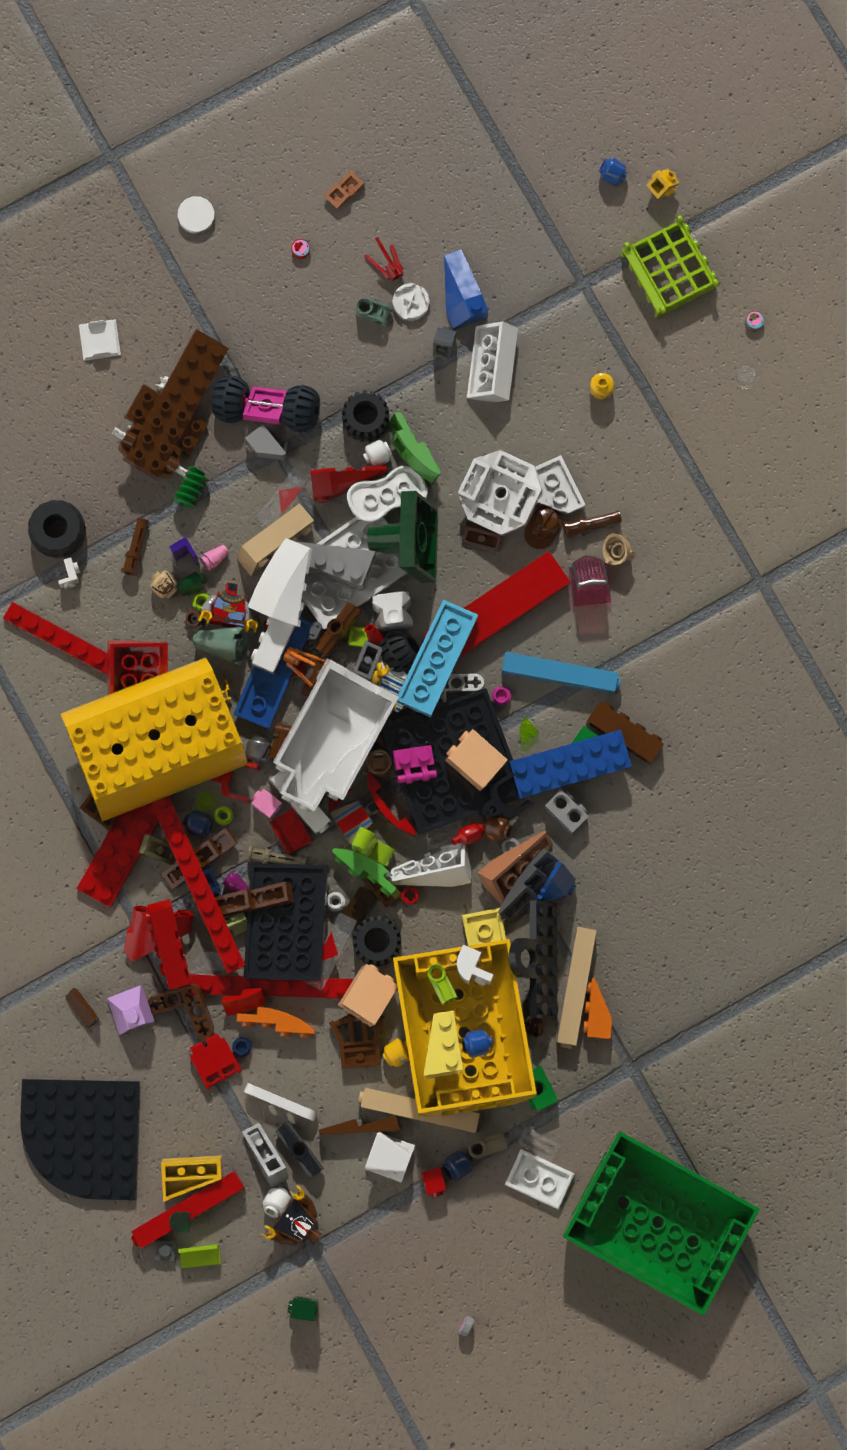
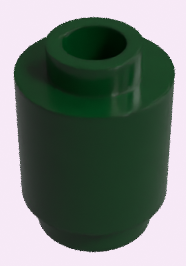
(191, 584)

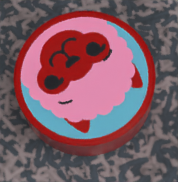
(300, 248)

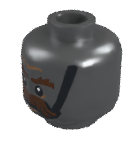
(258, 750)

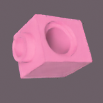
(266, 803)

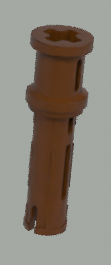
(614, 517)
(133, 555)

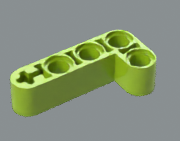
(368, 845)

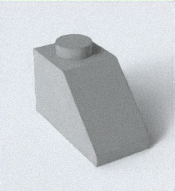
(264, 444)

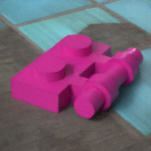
(413, 758)

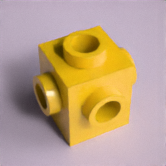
(663, 183)

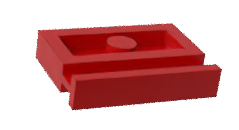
(290, 831)

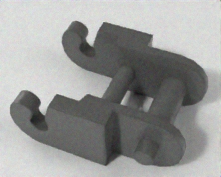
(314, 635)

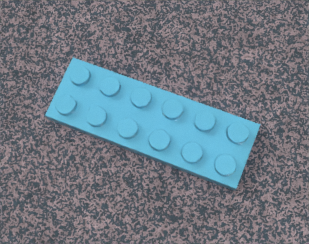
(437, 658)

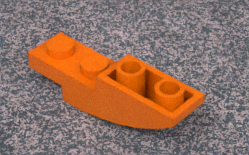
(284, 1022)

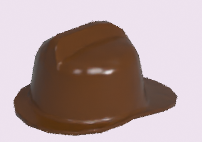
(543, 527)

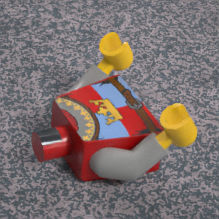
(228, 610)

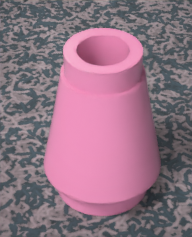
(213, 557)

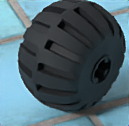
(399, 650)

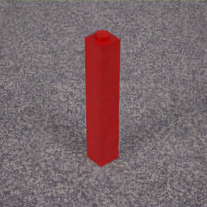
(194, 1204)

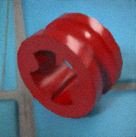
(405, 899)

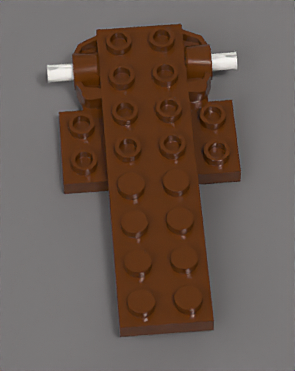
(165, 421)

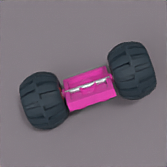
(297, 406)

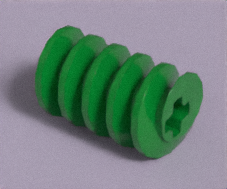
(190, 487)

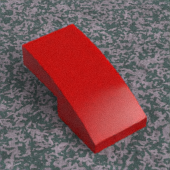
(246, 1002)

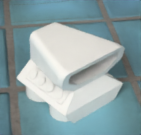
(392, 611)
(389, 1157)

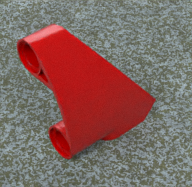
(138, 936)

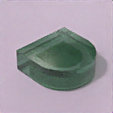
(180, 1221)

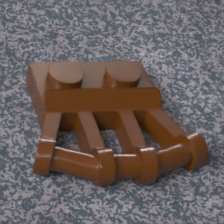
(358, 1053)

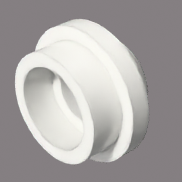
(340, 897)

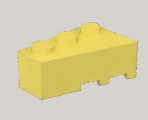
(443, 1048)

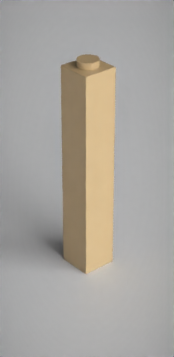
(576, 987)
(407, 1108)

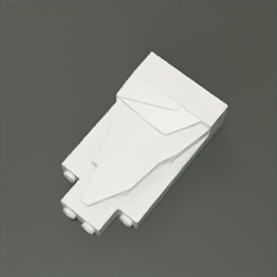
(332, 736)

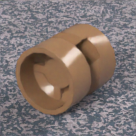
(378, 763)

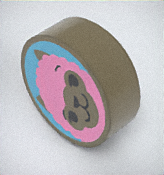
(754, 320)

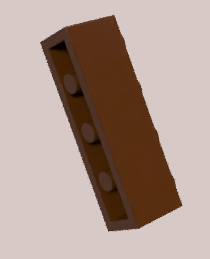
(635, 737)

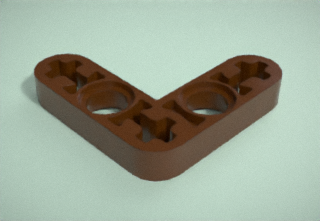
(185, 999)

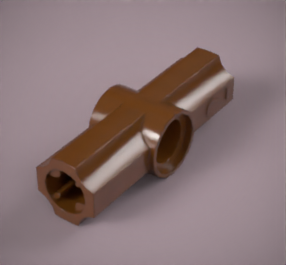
(331, 638)

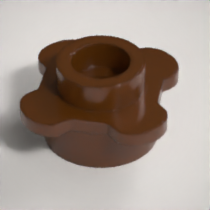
(189, 619)

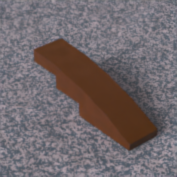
(205, 853)

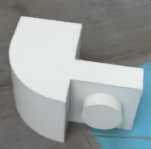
(467, 967)

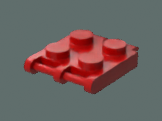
(214, 1060)

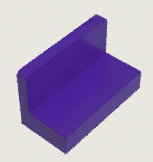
(182, 548)

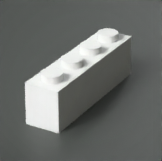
(272, 644)

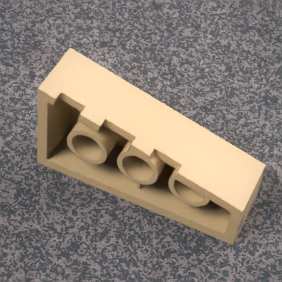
(263, 546)

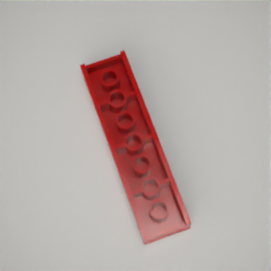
(514, 599)

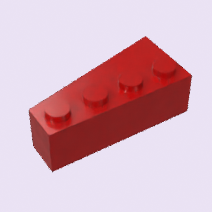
(169, 944)

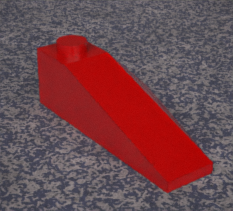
(330, 483)

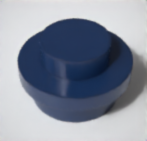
(241, 1047)

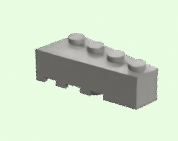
(341, 563)

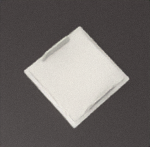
(99, 339)

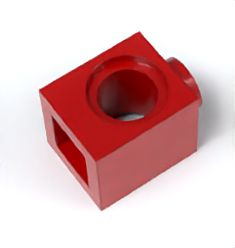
(434, 1182)

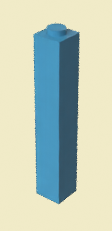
(560, 673)

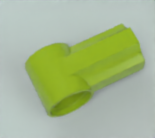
(442, 985)

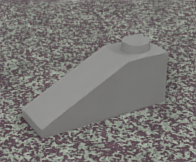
(265, 1155)

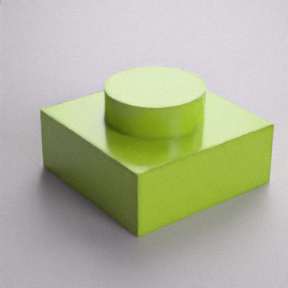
(357, 637)

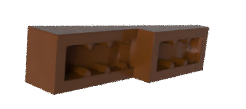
(256, 899)
(351, 1126)

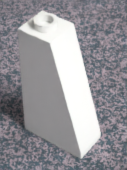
(315, 820)

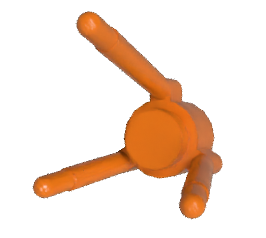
(295, 656)

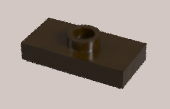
(359, 905)

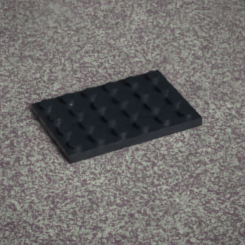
(287, 938)

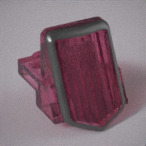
(589, 581)

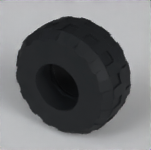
(50, 512)

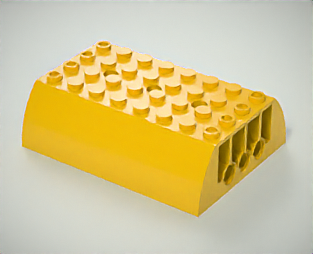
(161, 767)
(506, 1071)

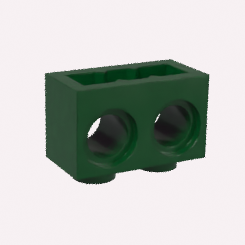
(303, 1308)

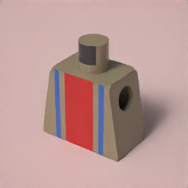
(352, 817)

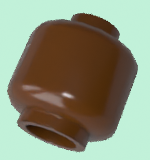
(497, 828)

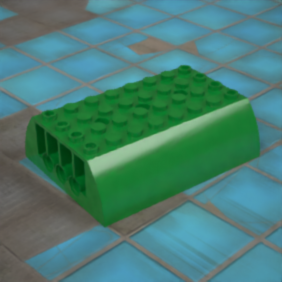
(686, 1205)

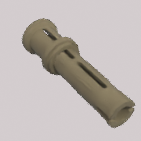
(265, 857)

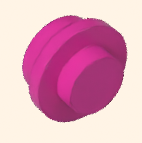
(501, 696)

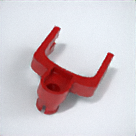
(225, 781)

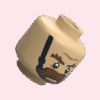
(163, 584)

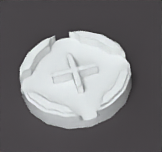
(196, 215)
(410, 302)

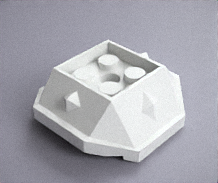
(484, 481)

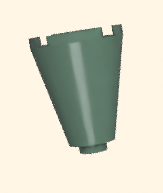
(223, 643)

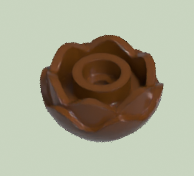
(533, 1026)

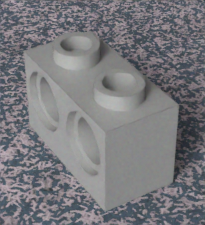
(562, 815)

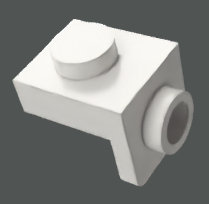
(72, 570)

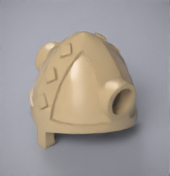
(619, 549)

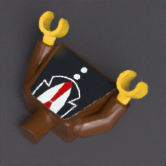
(295, 1222)

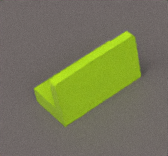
(200, 1256)

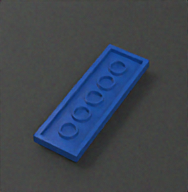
(264, 690)
(570, 764)

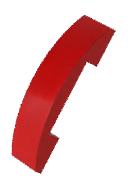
(403, 825)

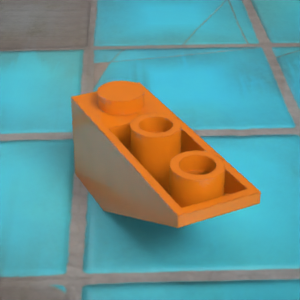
(599, 1018)

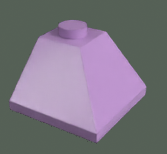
(130, 1010)

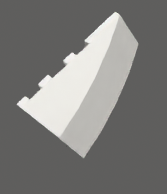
(283, 583)

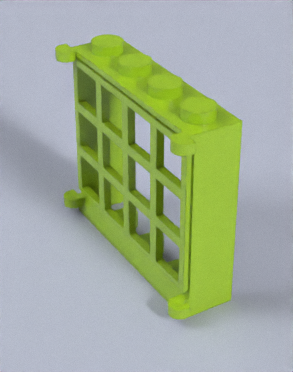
(645, 278)

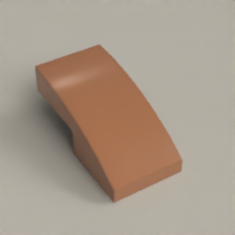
(344, 190)

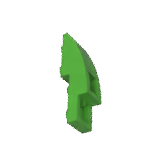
(413, 453)
(362, 865)

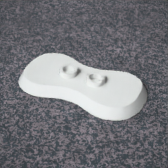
(376, 498)

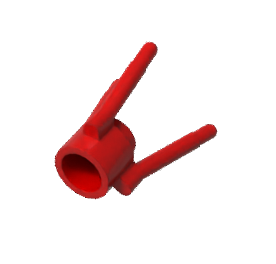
(393, 269)

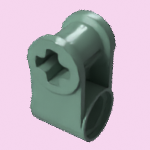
(375, 311)

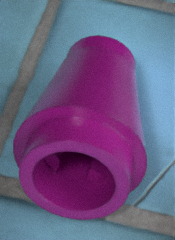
(234, 882)

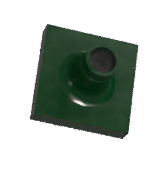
(412, 538)

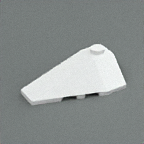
(444, 868)

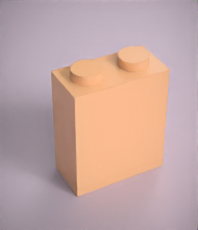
(475, 759)
(368, 994)

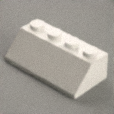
(492, 362)

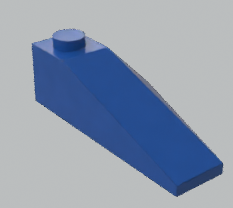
(462, 292)
(558, 884)

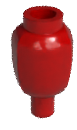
(468, 834)

